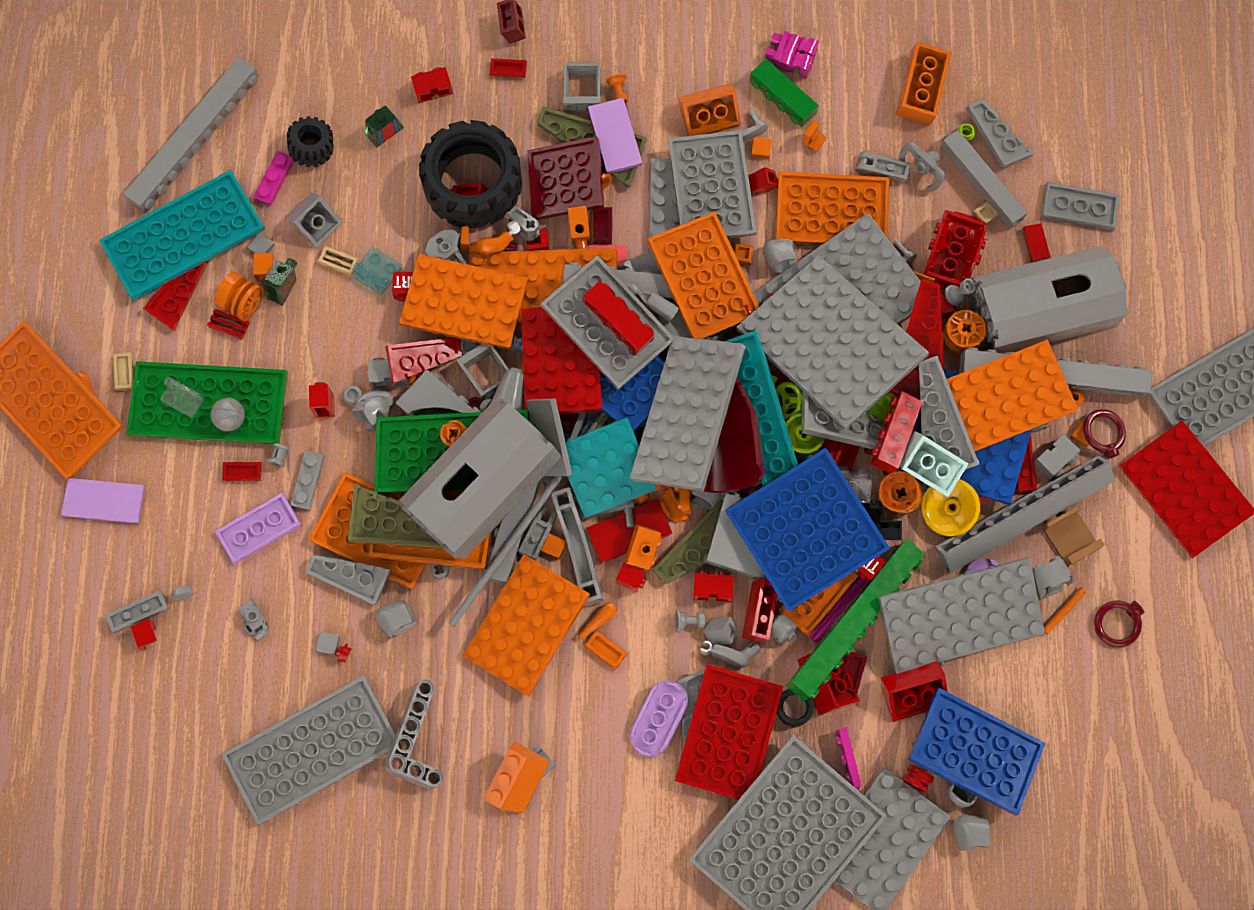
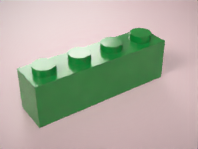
(783, 93)

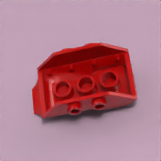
(955, 248)

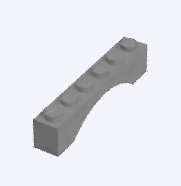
(578, 545)

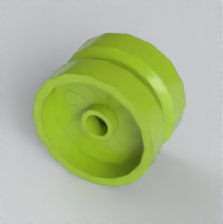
(803, 447)

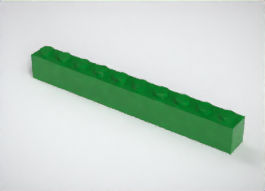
(854, 621)

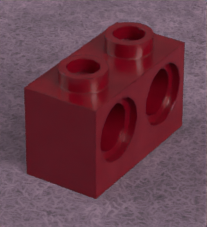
(511, 21)

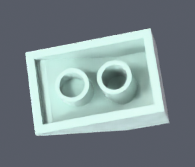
(932, 464)

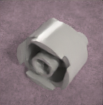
(1051, 577)

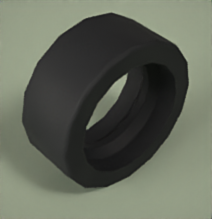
(790, 721)

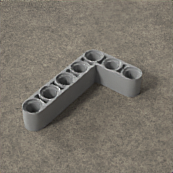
(409, 738)

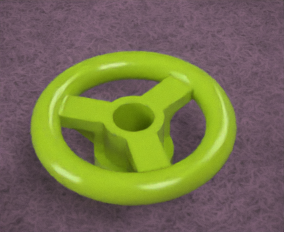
(790, 401)

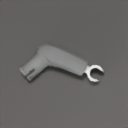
(731, 656)

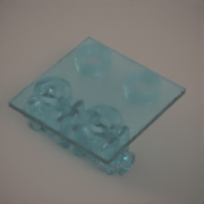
(376, 270)

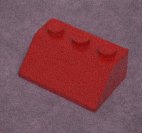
(912, 690)
(833, 693)

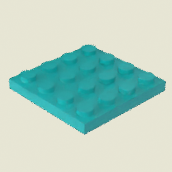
(603, 467)

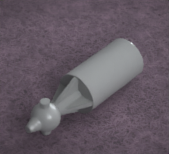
(655, 303)

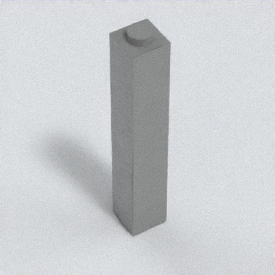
(983, 179)

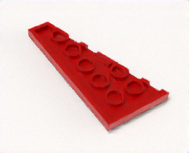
(926, 329)

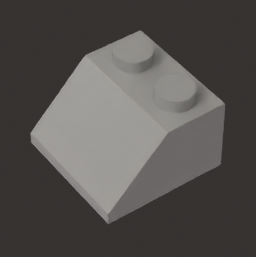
(314, 219)

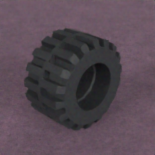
(310, 129)

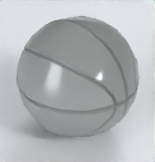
(227, 414)

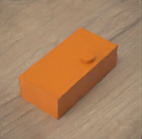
(923, 83)

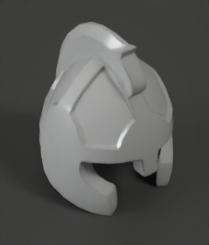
(372, 406)

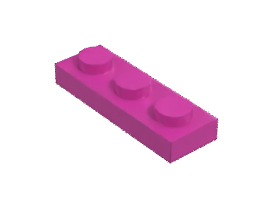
(273, 178)
(847, 757)

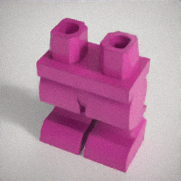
(789, 51)

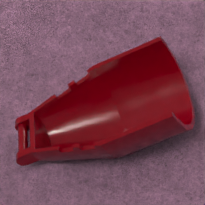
(739, 451)

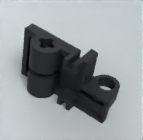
(888, 528)

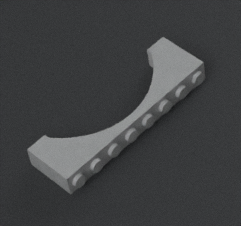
(431, 396)

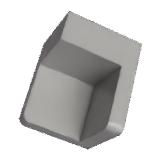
(721, 631)

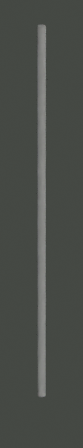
(513, 539)

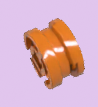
(451, 432)

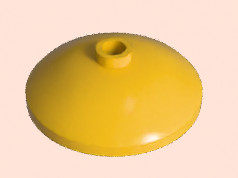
(942, 519)

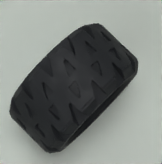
(470, 139)

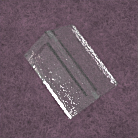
(181, 397)

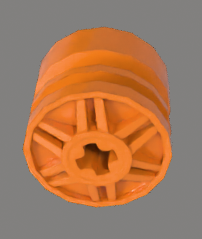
(238, 296)
(955, 339)
(897, 482)

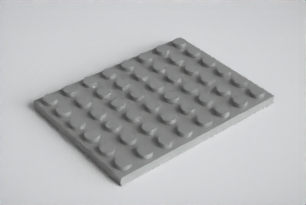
(868, 263)
(833, 342)
(788, 834)

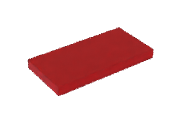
(613, 536)

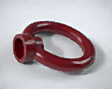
(1109, 450)
(1133, 609)

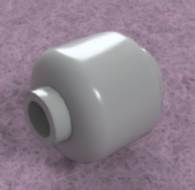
(783, 629)

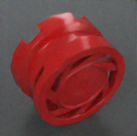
(918, 778)

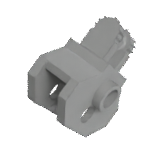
(446, 247)

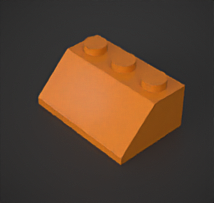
(710, 110)
(516, 779)

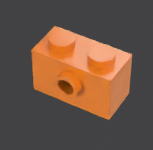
(643, 546)

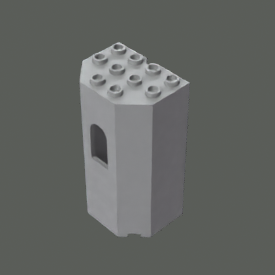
(1024, 309)
(509, 462)

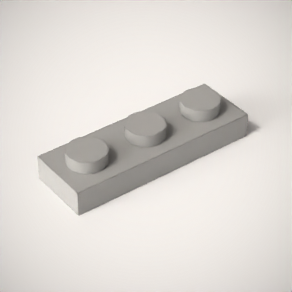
(307, 480)
(137, 612)

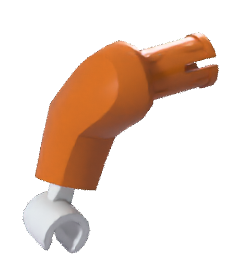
(493, 245)

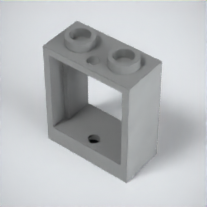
(581, 103)
(473, 357)

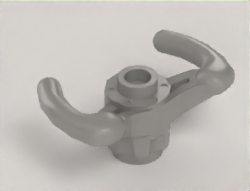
(924, 163)

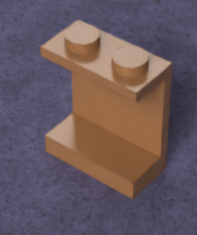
(1071, 536)

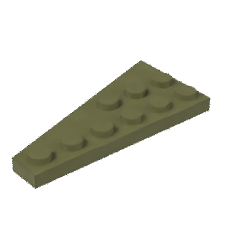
(573, 128)
(383, 521)
(691, 549)

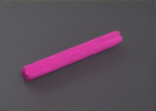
(837, 609)

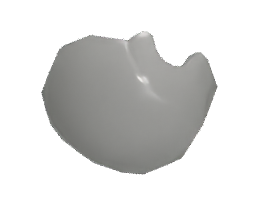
(960, 796)

